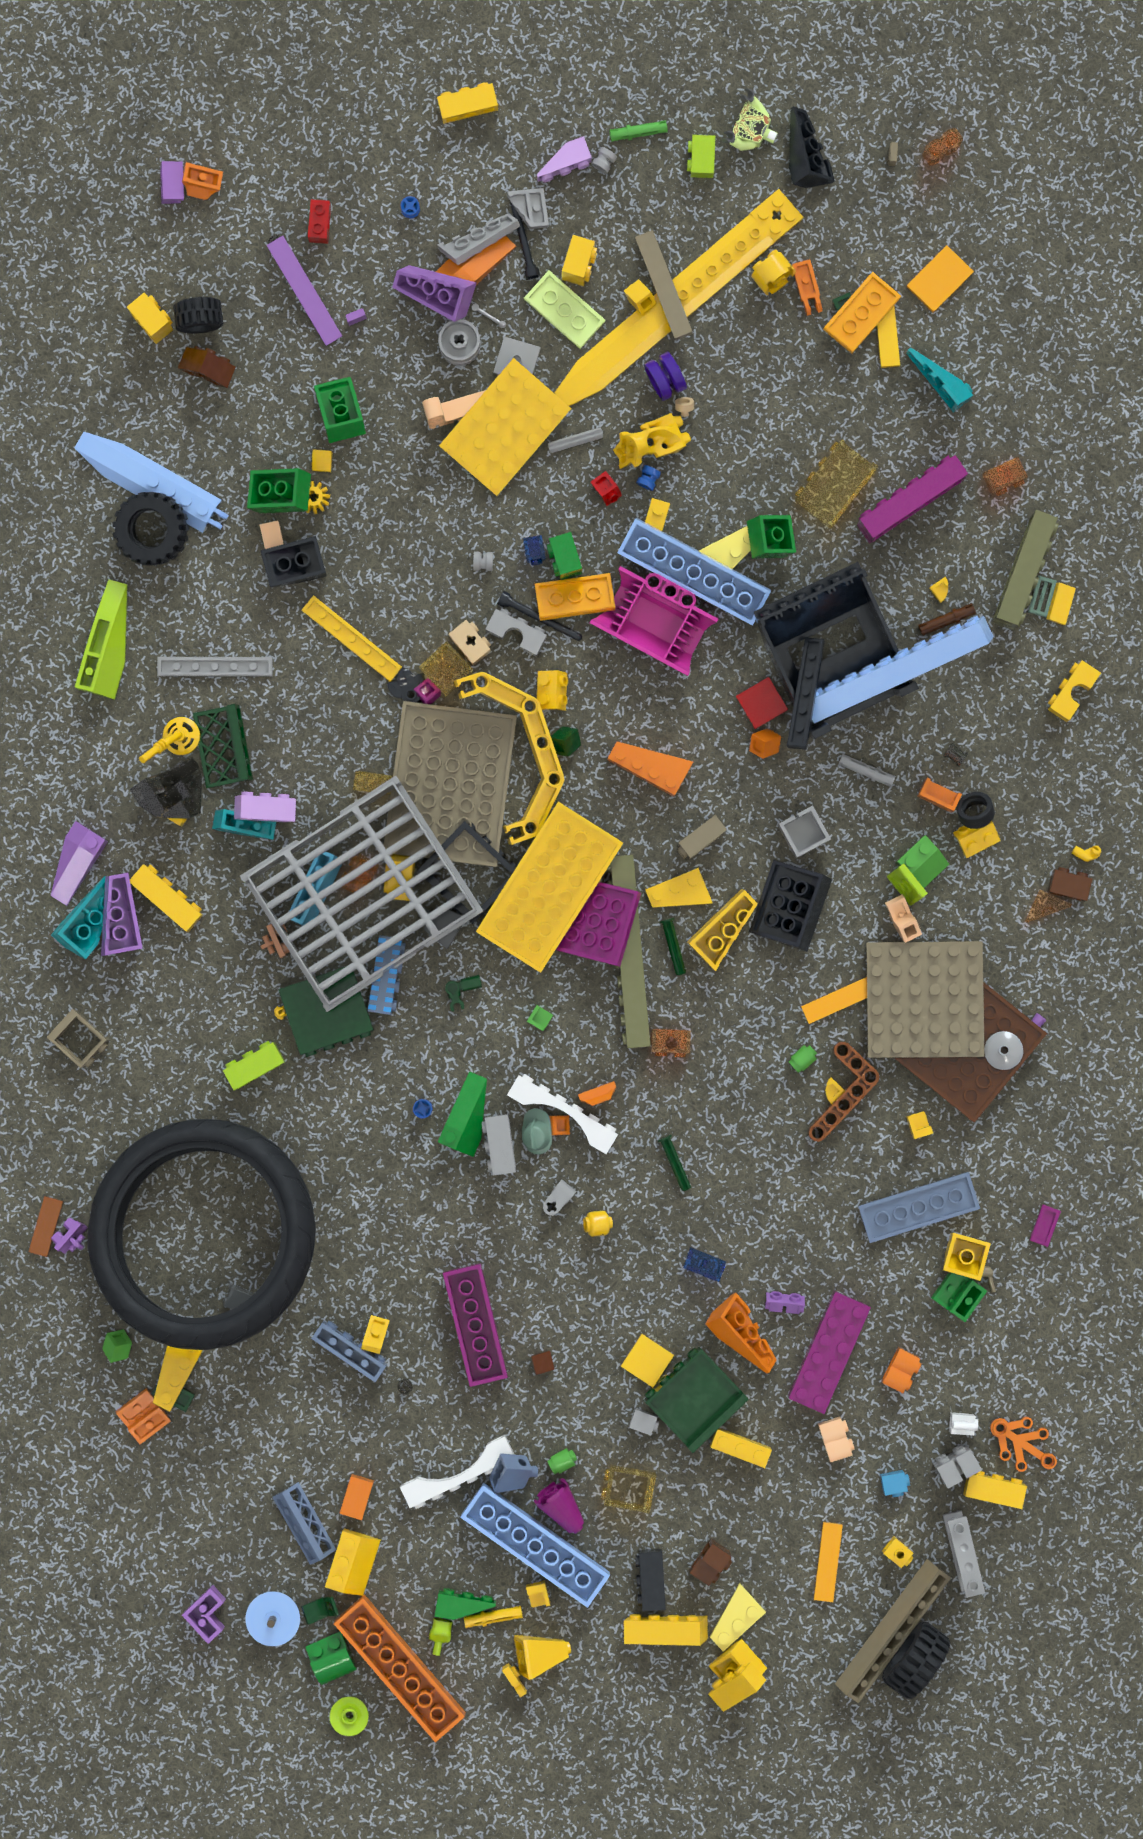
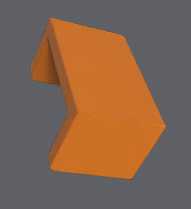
(939, 795)
(356, 1497)

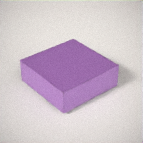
(356, 316)

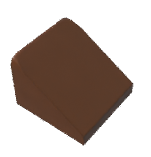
(542, 1362)

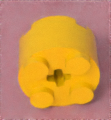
(772, 272)

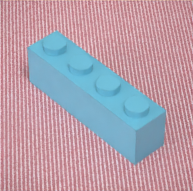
(318, 885)

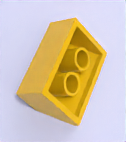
(352, 1563)

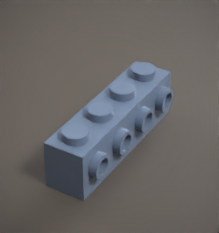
(349, 1351)

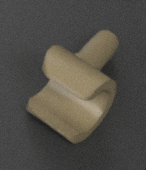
(988, 1272)

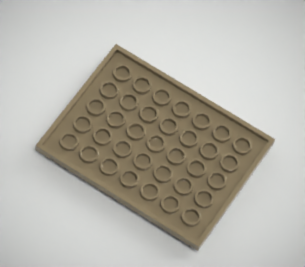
(454, 772)

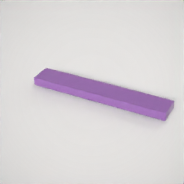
(304, 290)

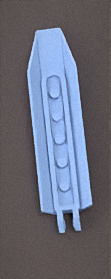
(141, 474)

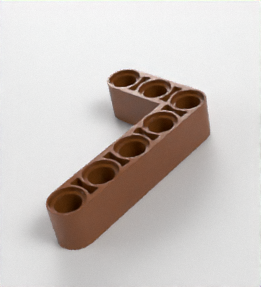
(847, 1094)

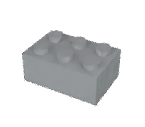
(499, 1144)

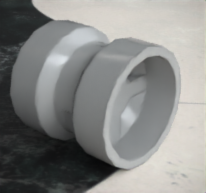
(604, 160)
(483, 561)

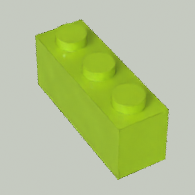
(253, 1065)

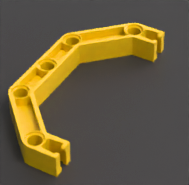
(545, 757)

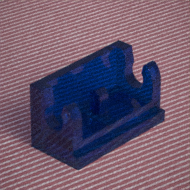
(704, 1264)

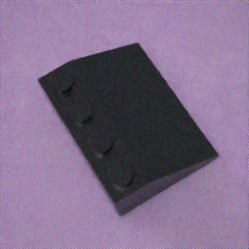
(790, 905)

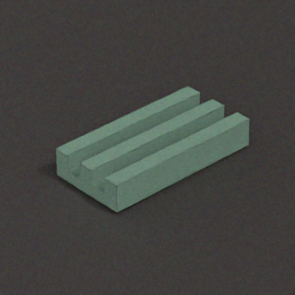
(1037, 612)

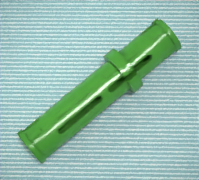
(637, 131)

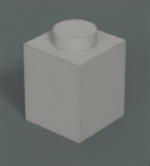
(644, 1421)

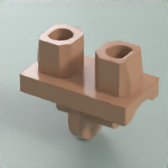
(280, 947)

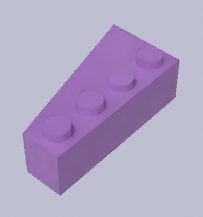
(120, 922)

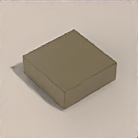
(892, 153)

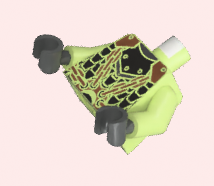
(751, 125)

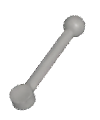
(475, 307)

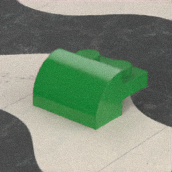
(959, 1295)
(330, 1658)

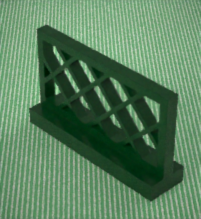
(238, 742)

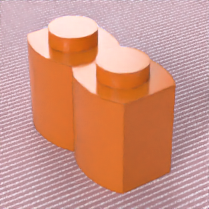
(901, 1370)

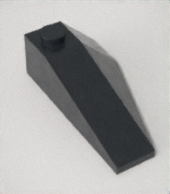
(805, 159)

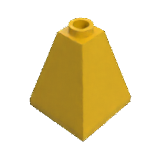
(539, 1654)

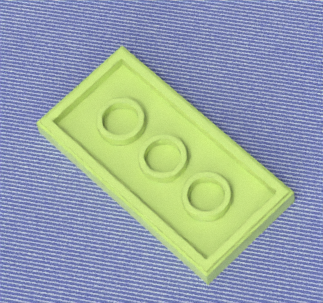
(564, 309)

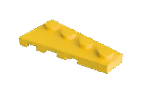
(174, 1373)

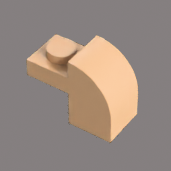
(903, 919)

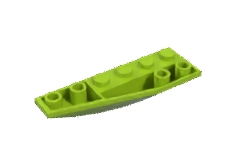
(106, 645)

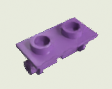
(794, 1302)

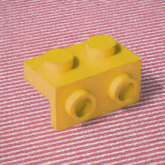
(552, 690)
(976, 840)

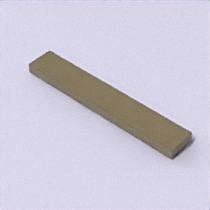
(663, 285)

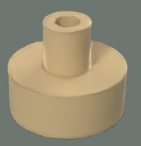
(684, 405)

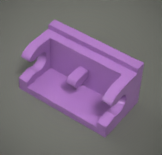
(171, 182)

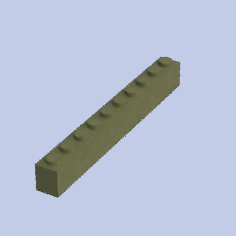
(631, 969)

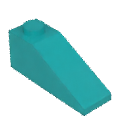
(225, 822)

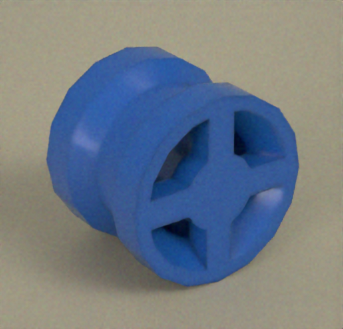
(410, 203)

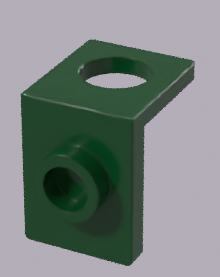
(319, 1609)

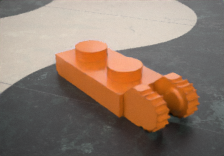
(807, 285)

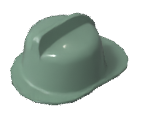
(537, 1131)

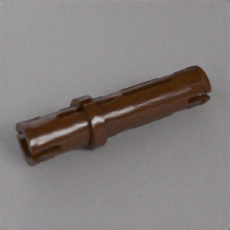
(947, 619)

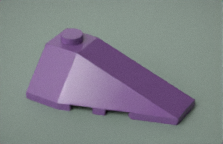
(77, 857)

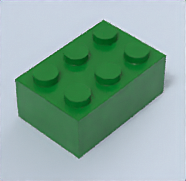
(279, 490)

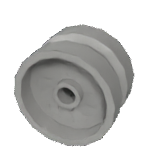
(459, 353)

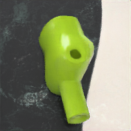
(440, 1634)

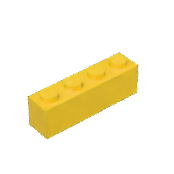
(166, 898)

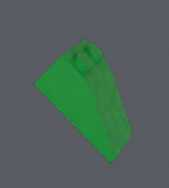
(340, 410)

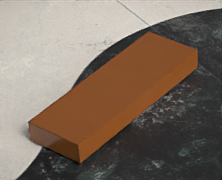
(46, 1226)

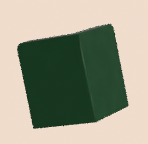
(566, 741)

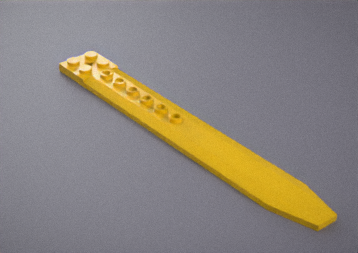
(694, 288)

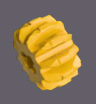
(321, 500)

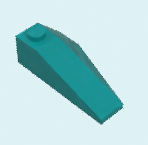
(947, 385)
(84, 924)

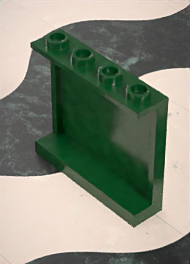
(320, 1029)
(695, 1399)

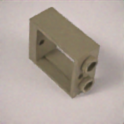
(701, 838)
(64, 1025)

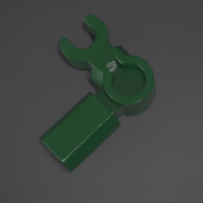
(453, 989)

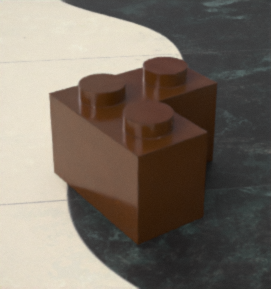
(207, 365)
(710, 1562)

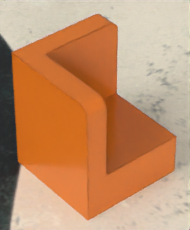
(765, 743)

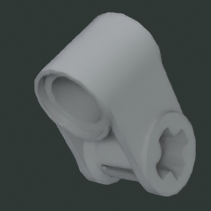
(560, 1195)

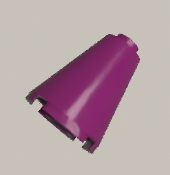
(560, 1505)

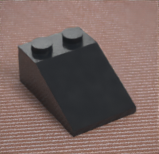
(293, 562)

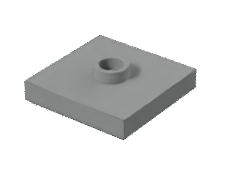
(523, 352)

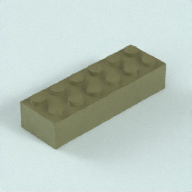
(1024, 570)

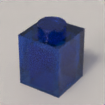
(534, 550)

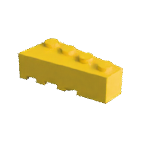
(666, 1630)

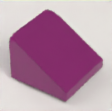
(427, 692)

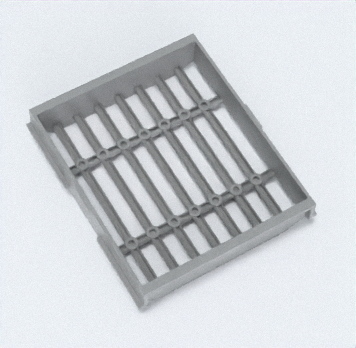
(395, 870)

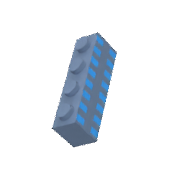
(384, 988)

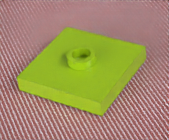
(907, 884)

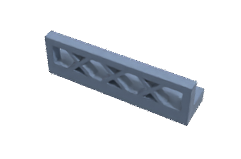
(300, 1529)

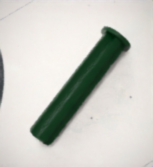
(673, 945)
(675, 1163)

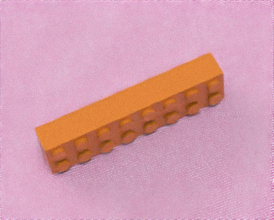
(399, 1668)

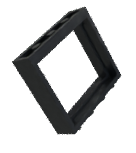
(499, 856)

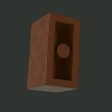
(1070, 885)

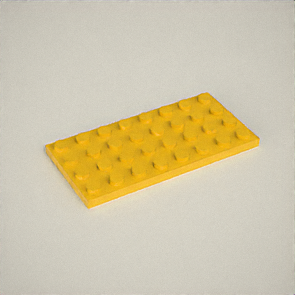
(549, 887)

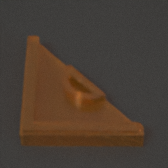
(1045, 905)

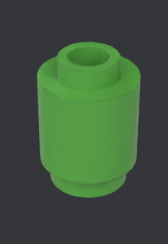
(803, 1058)
(562, 1461)

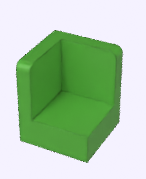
(540, 1018)
(117, 1346)

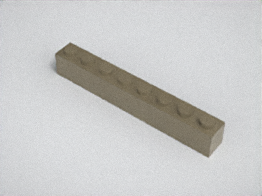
(892, 1631)

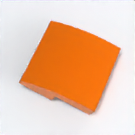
(143, 1416)

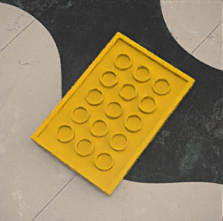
(505, 426)

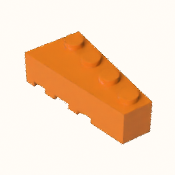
(653, 767)

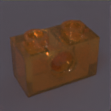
(682, 1038)

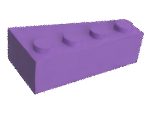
(437, 291)

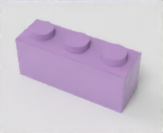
(265, 807)

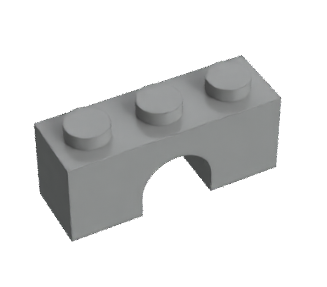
(502, 622)

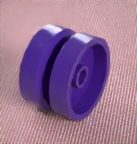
(665, 375)

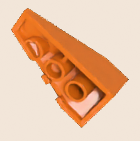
(734, 1328)

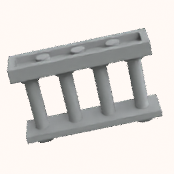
(963, 1553)

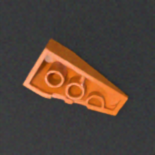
(480, 264)

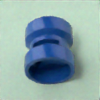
(648, 477)
(420, 1108)

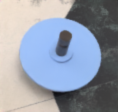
(272, 1618)

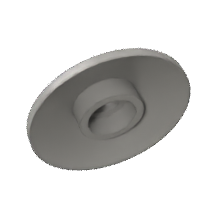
(993, 1050)

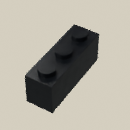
(651, 1580)

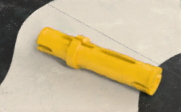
(485, 1618)

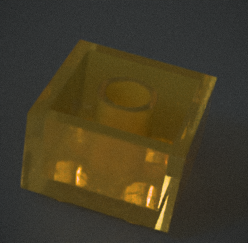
(445, 667)

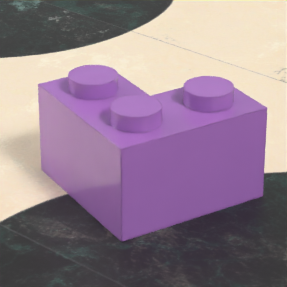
(201, 1614)

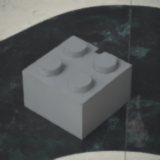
(805, 832)
(955, 1464)

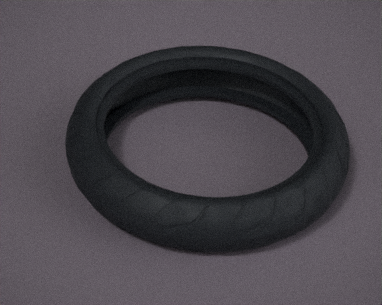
(113, 1200)

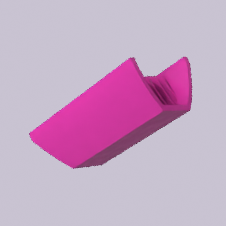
(655, 621)

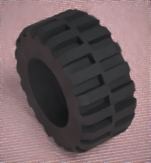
(126, 535)
(916, 1660)

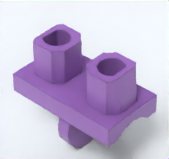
(72, 1238)

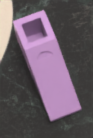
(571, 156)

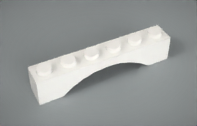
(528, 1093)
(421, 1489)

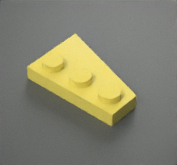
(730, 549)

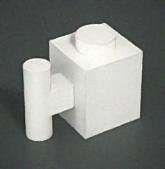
(963, 1424)

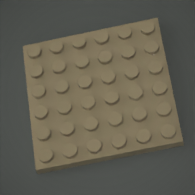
(925, 999)

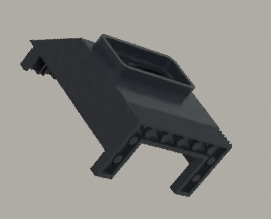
(816, 609)

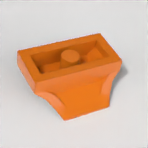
(201, 181)
(598, 1094)

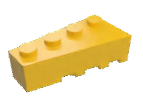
(722, 929)

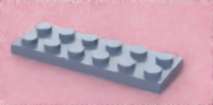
(919, 1207)

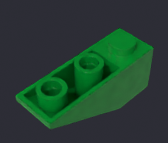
(455, 1605)

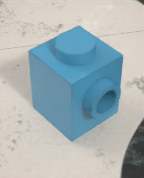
(895, 1483)

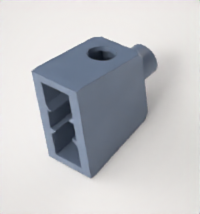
(511, 1472)

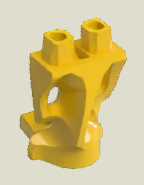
(635, 446)

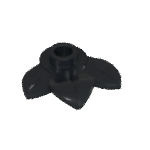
(405, 683)

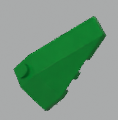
(465, 1121)

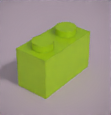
(702, 156)

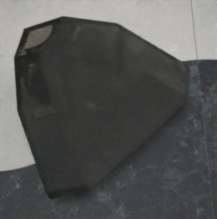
(172, 792)

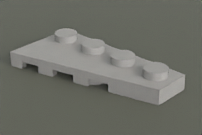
(479, 238)

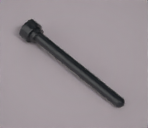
(531, 270)
(506, 600)

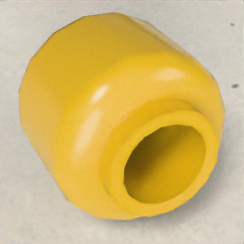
(597, 1223)

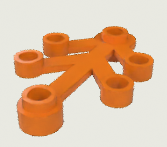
(1020, 1442)

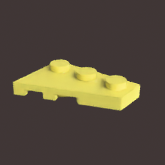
(737, 1618)

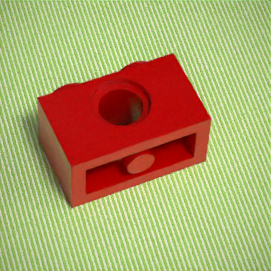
(319, 221)

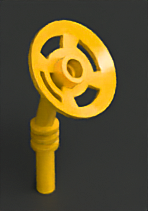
(177, 738)

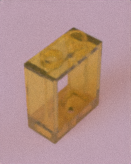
(648, 1495)

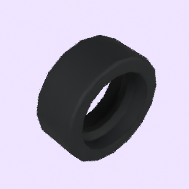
(978, 821)

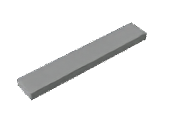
(215, 666)

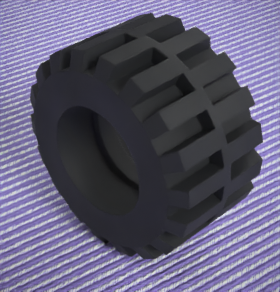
(198, 315)

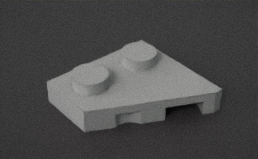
(530, 206)

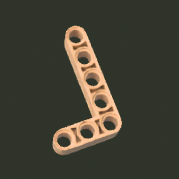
(447, 412)

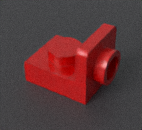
(606, 488)

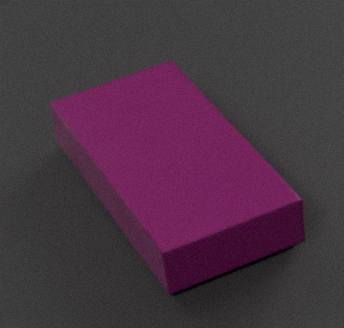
(1045, 1225)

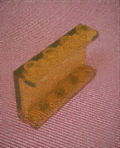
(835, 484)

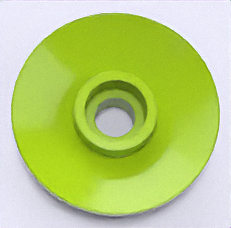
(349, 1726)

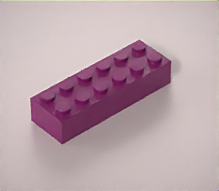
(912, 499)
(475, 1324)
(829, 1352)

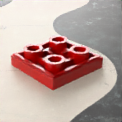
(761, 703)

